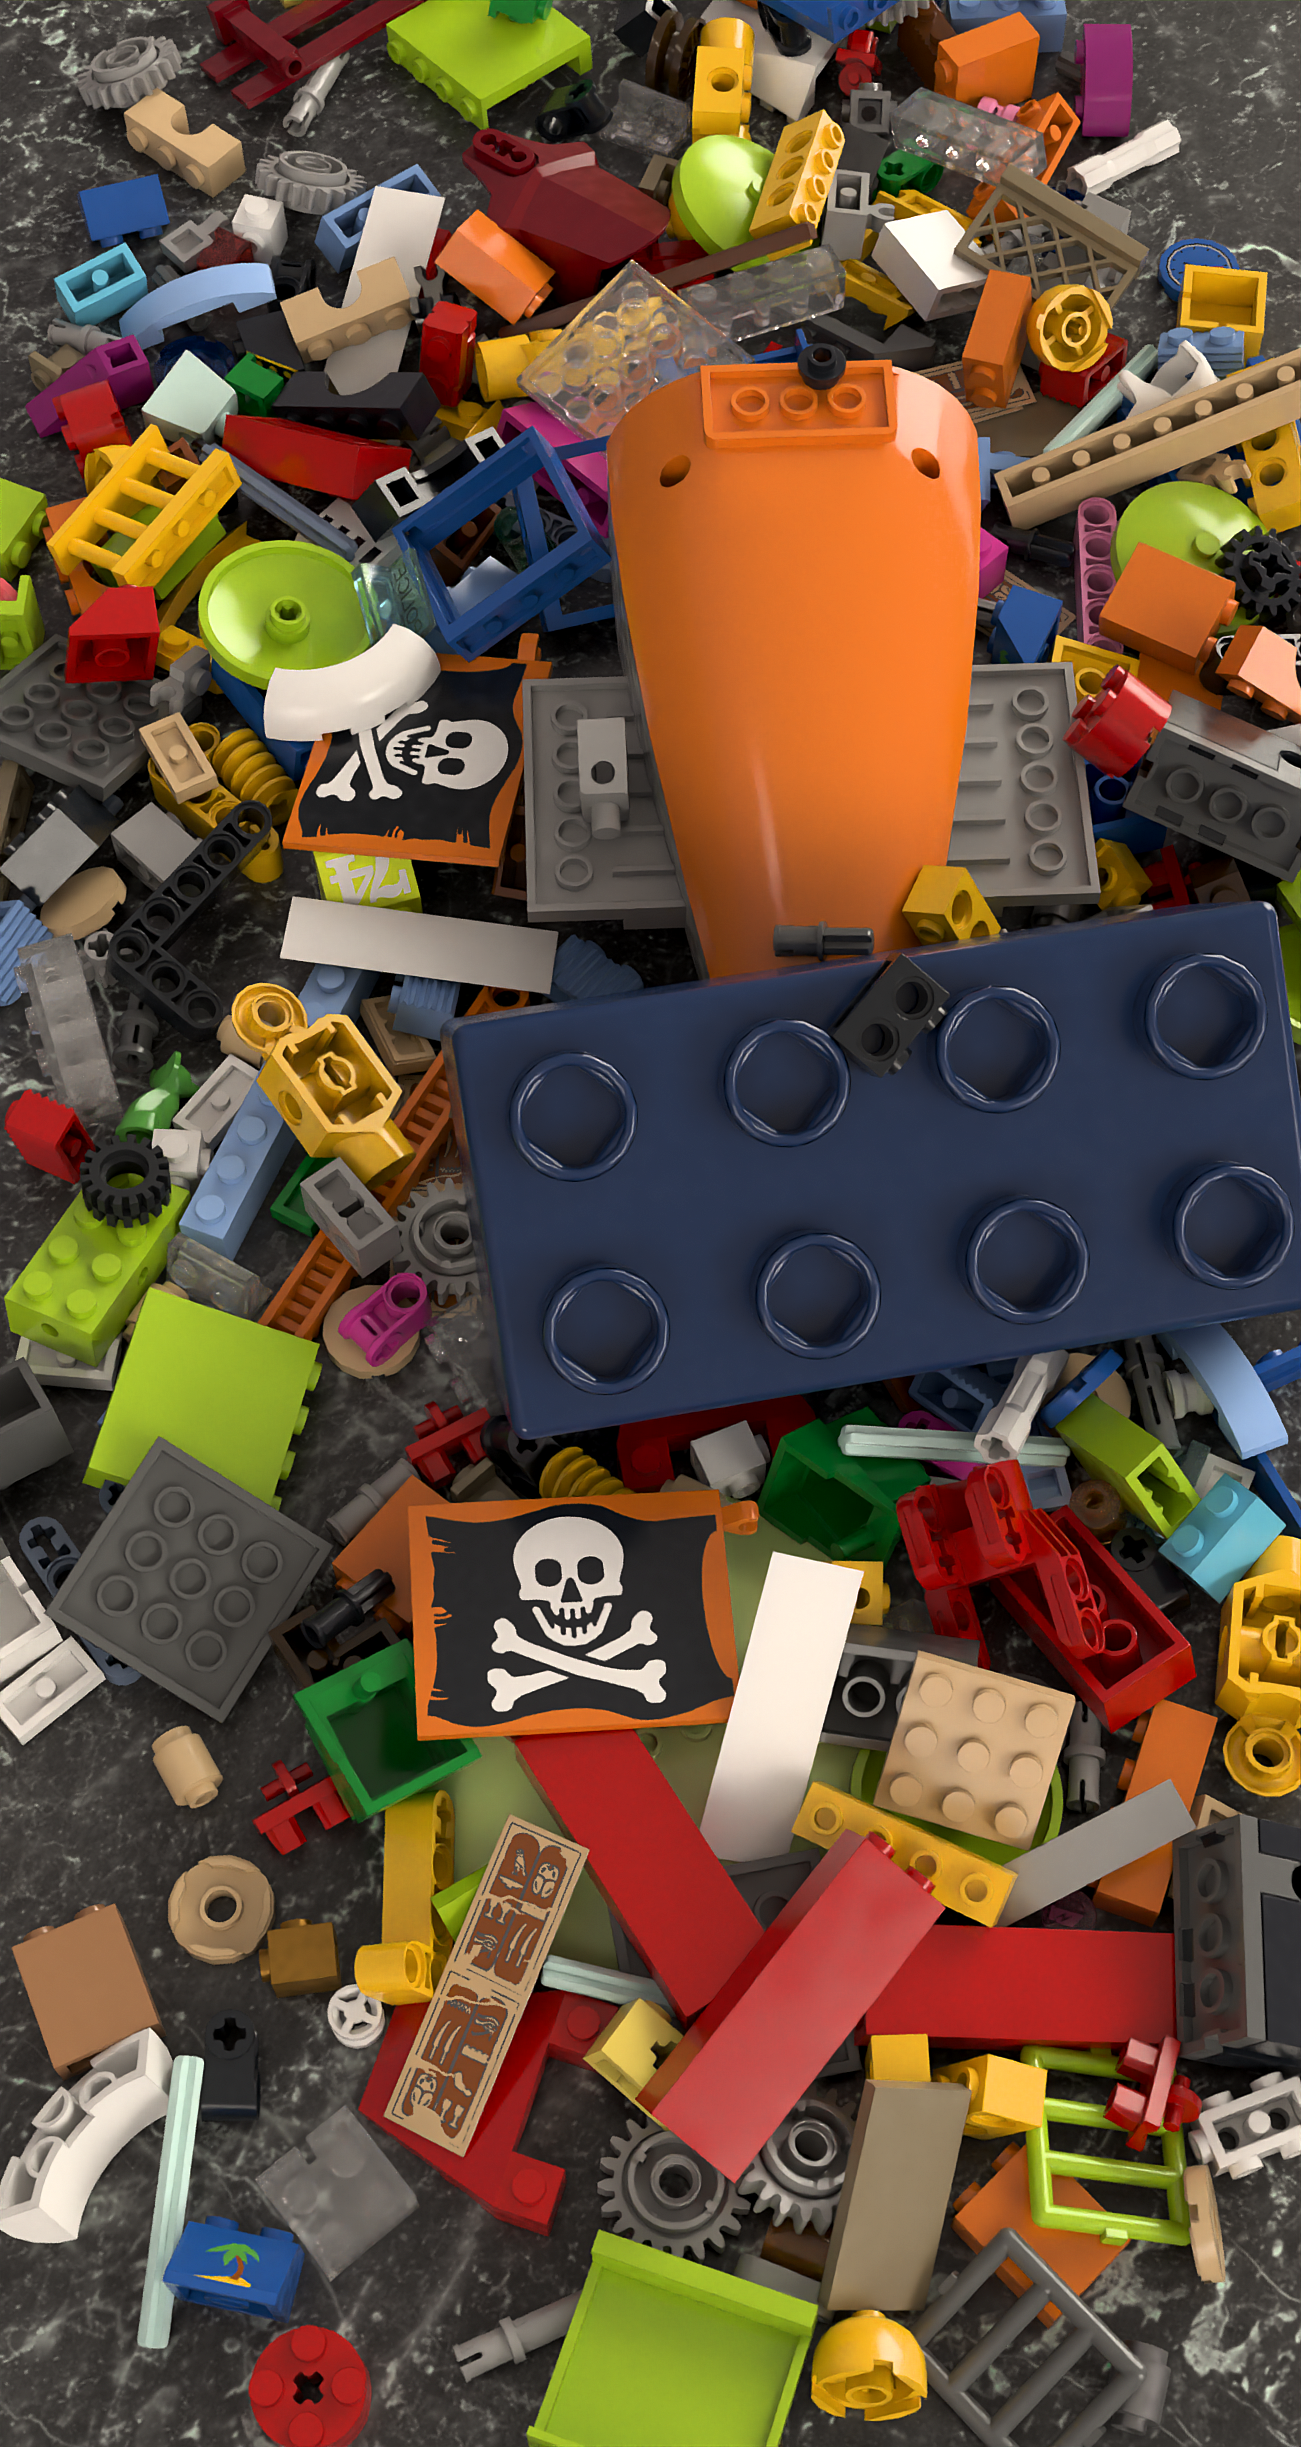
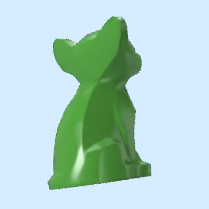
(159, 1106)

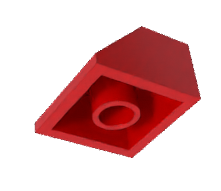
(114, 638)

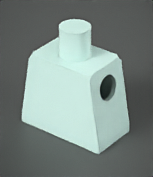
(191, 403)

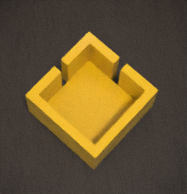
(1224, 298)

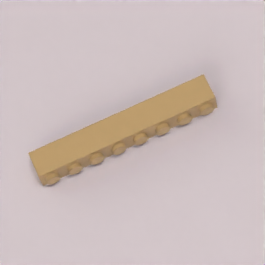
(1153, 442)

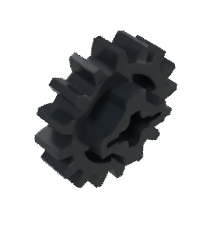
(1262, 573)

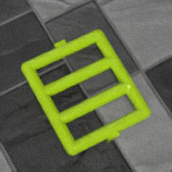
(1042, 2162)

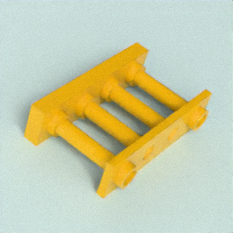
(169, 533)

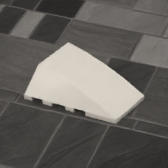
(777, 79)

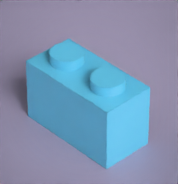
(101, 287)
(1222, 1537)

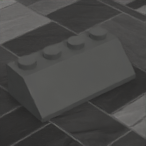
(875, 1679)

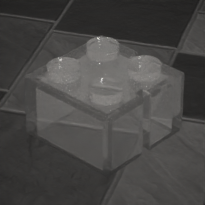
(340, 2199)

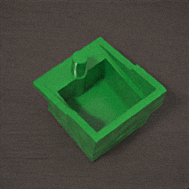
(834, 1498)
(368, 1733)

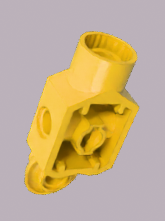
(721, 78)
(504, 359)
(324, 1083)
(1262, 1671)

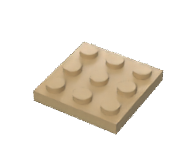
(974, 1750)

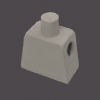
(603, 774)

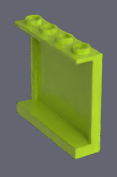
(482, 58)
(212, 1390)
(673, 2356)

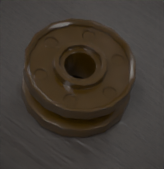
(674, 55)

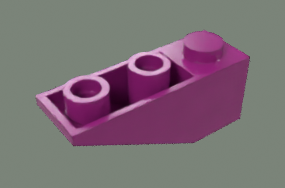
(118, 362)

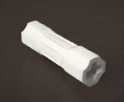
(1144, 150)
(1010, 1422)

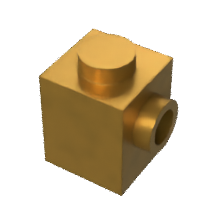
(301, 1958)

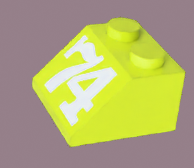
(368, 881)

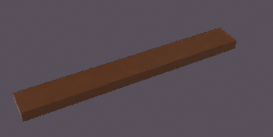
(679, 275)

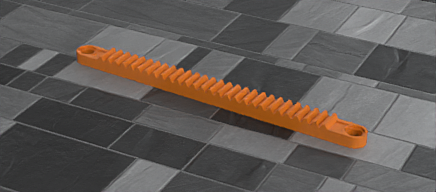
(425, 1123)

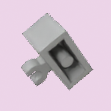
(848, 214)

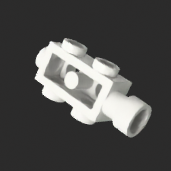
(1250, 2126)

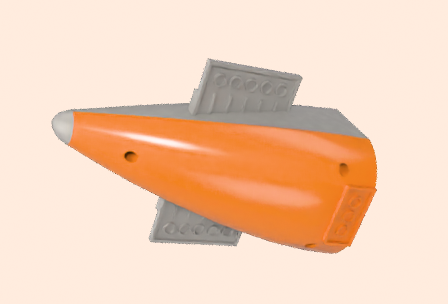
(802, 679)

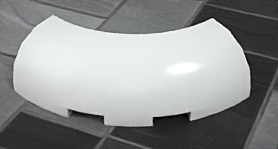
(352, 693)
(80, 2136)

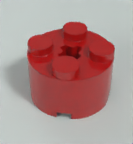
(92, 420)
(1117, 723)
(311, 2356)

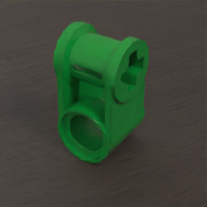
(906, 172)

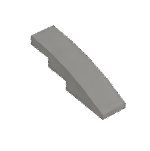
(1095, 1850)

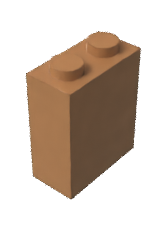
(85, 1987)

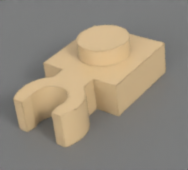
(1216, 471)

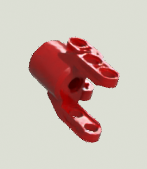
(989, 1531)

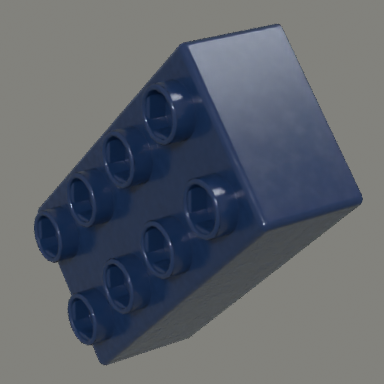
(728, 1211)

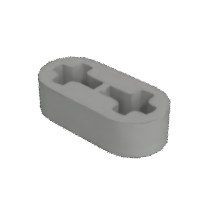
(782, 2280)

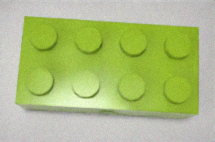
(91, 1276)

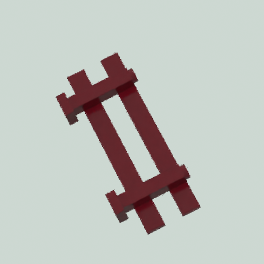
(270, 42)

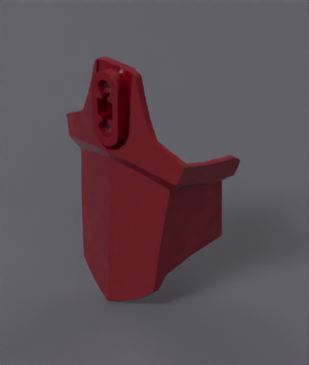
(563, 208)

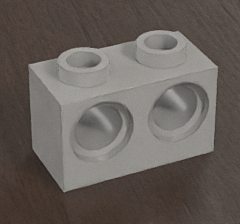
(351, 1217)

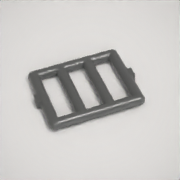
(1046, 2287)

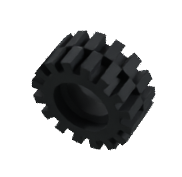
(122, 1159)

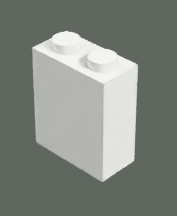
(923, 265)

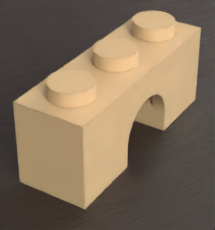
(161, 131)
(325, 329)

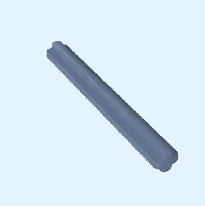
(288, 509)

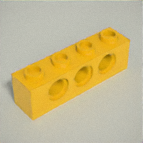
(799, 178)
(1277, 504)
(960, 1876)

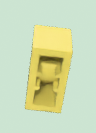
(627, 2046)

